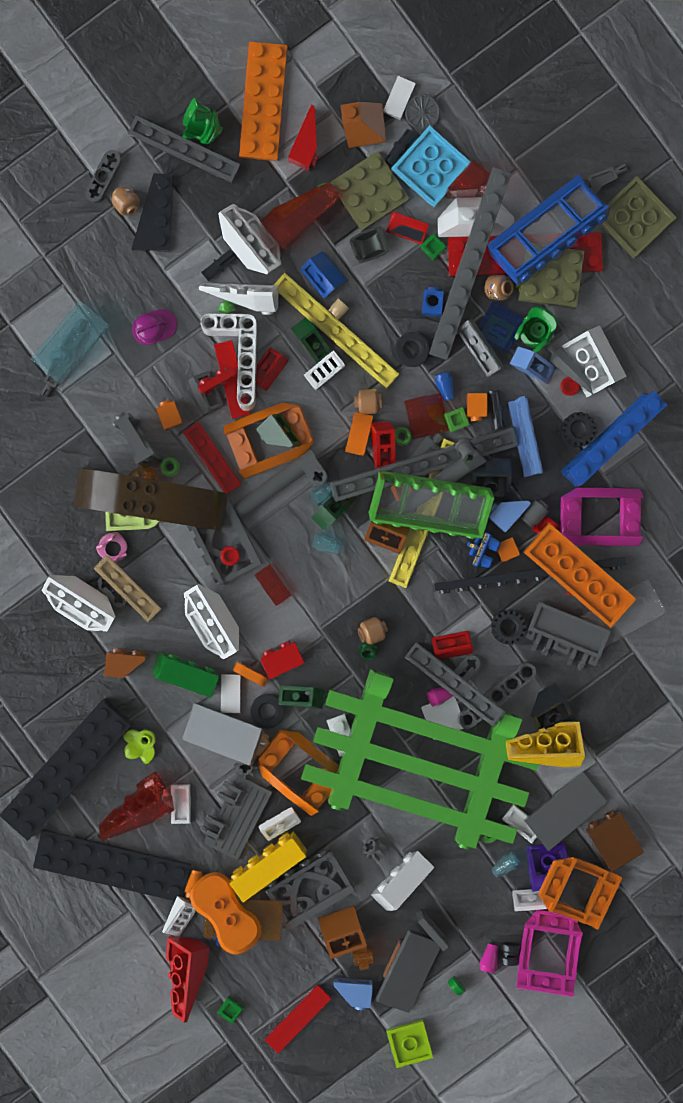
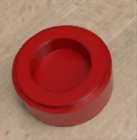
(569, 386)
(230, 555)

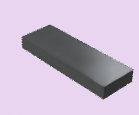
(479, 347)

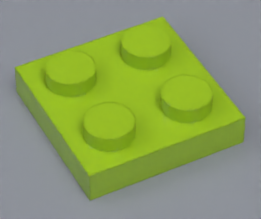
(409, 1043)

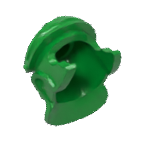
(201, 123)
(530, 331)

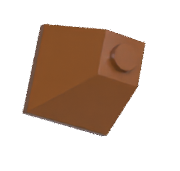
(363, 123)

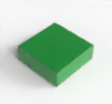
(433, 247)
(230, 1009)

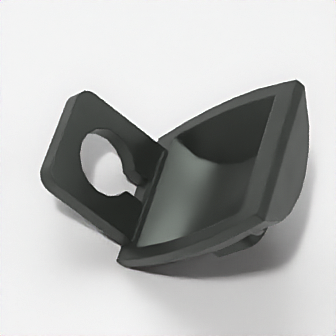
(369, 244)

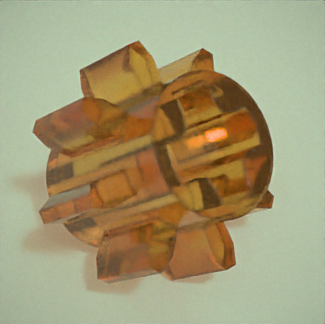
(363, 958)

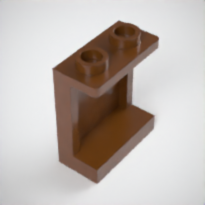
(614, 840)

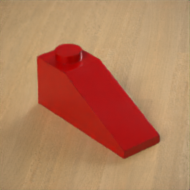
(305, 146)
(383, 443)

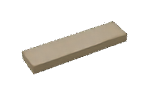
(127, 588)

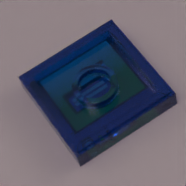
(500, 327)

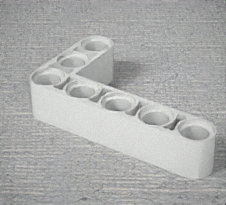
(243, 352)

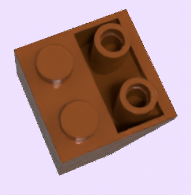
(387, 536)
(122, 663)
(342, 932)

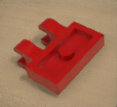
(222, 377)

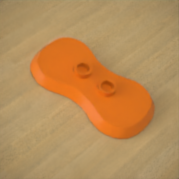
(234, 925)

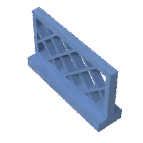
(525, 436)

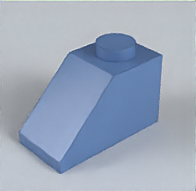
(532, 364)
(507, 513)
(355, 991)

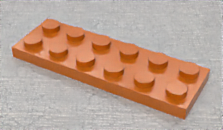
(263, 101)
(579, 575)

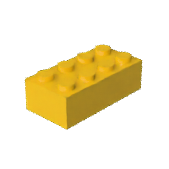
(268, 866)

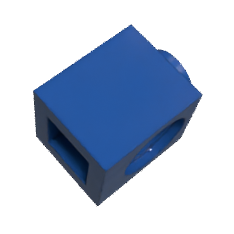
(435, 311)

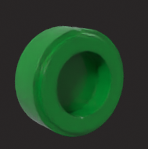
(456, 985)

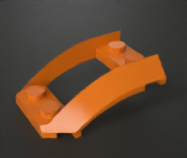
(244, 450)
(274, 753)
(598, 901)

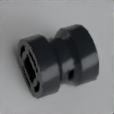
(510, 953)

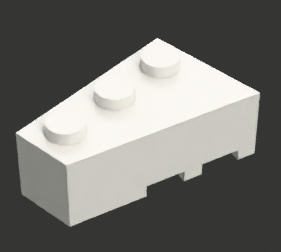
(402, 881)

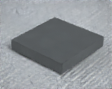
(433, 931)

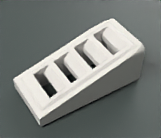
(337, 360)
(177, 909)

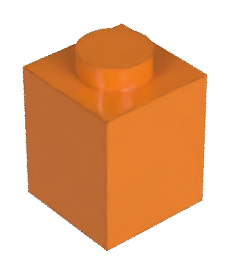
(476, 406)
(169, 415)

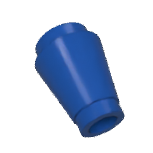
(445, 385)

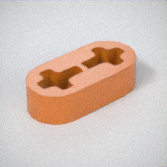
(250, 674)

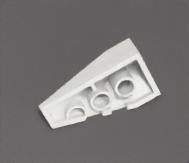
(254, 297)

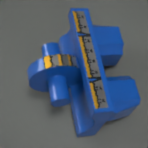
(481, 558)

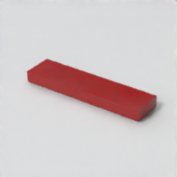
(227, 358)
(212, 458)
(298, 1018)

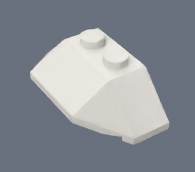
(461, 213)
(249, 239)
(79, 602)
(212, 621)

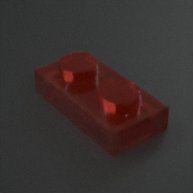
(272, 585)

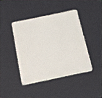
(445, 714)

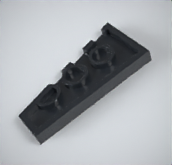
(156, 218)

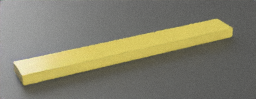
(336, 331)
(412, 547)

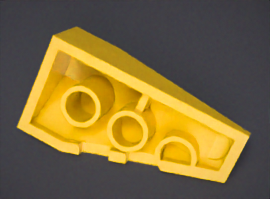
(551, 746)

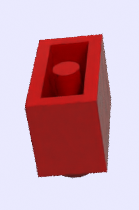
(282, 659)

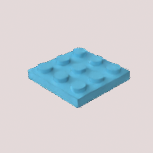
(430, 166)

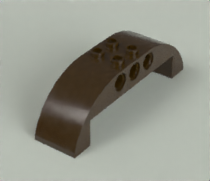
(150, 499)

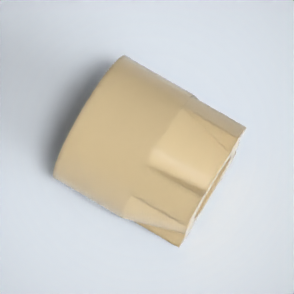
(338, 309)

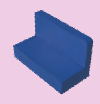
(323, 274)

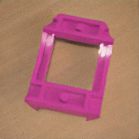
(629, 516)
(544, 981)

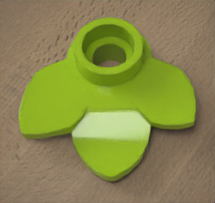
(138, 747)

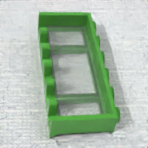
(431, 504)

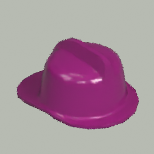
(154, 327)

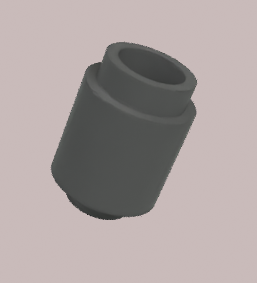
(535, 513)

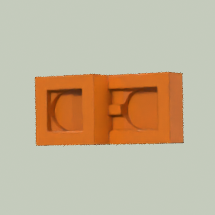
(359, 433)

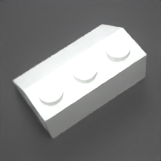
(595, 359)

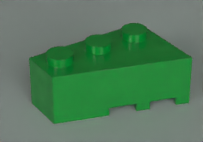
(184, 674)

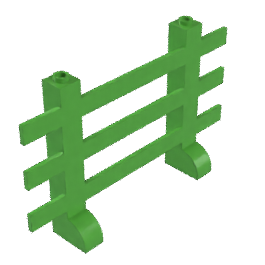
(357, 747)

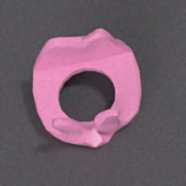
(117, 537)

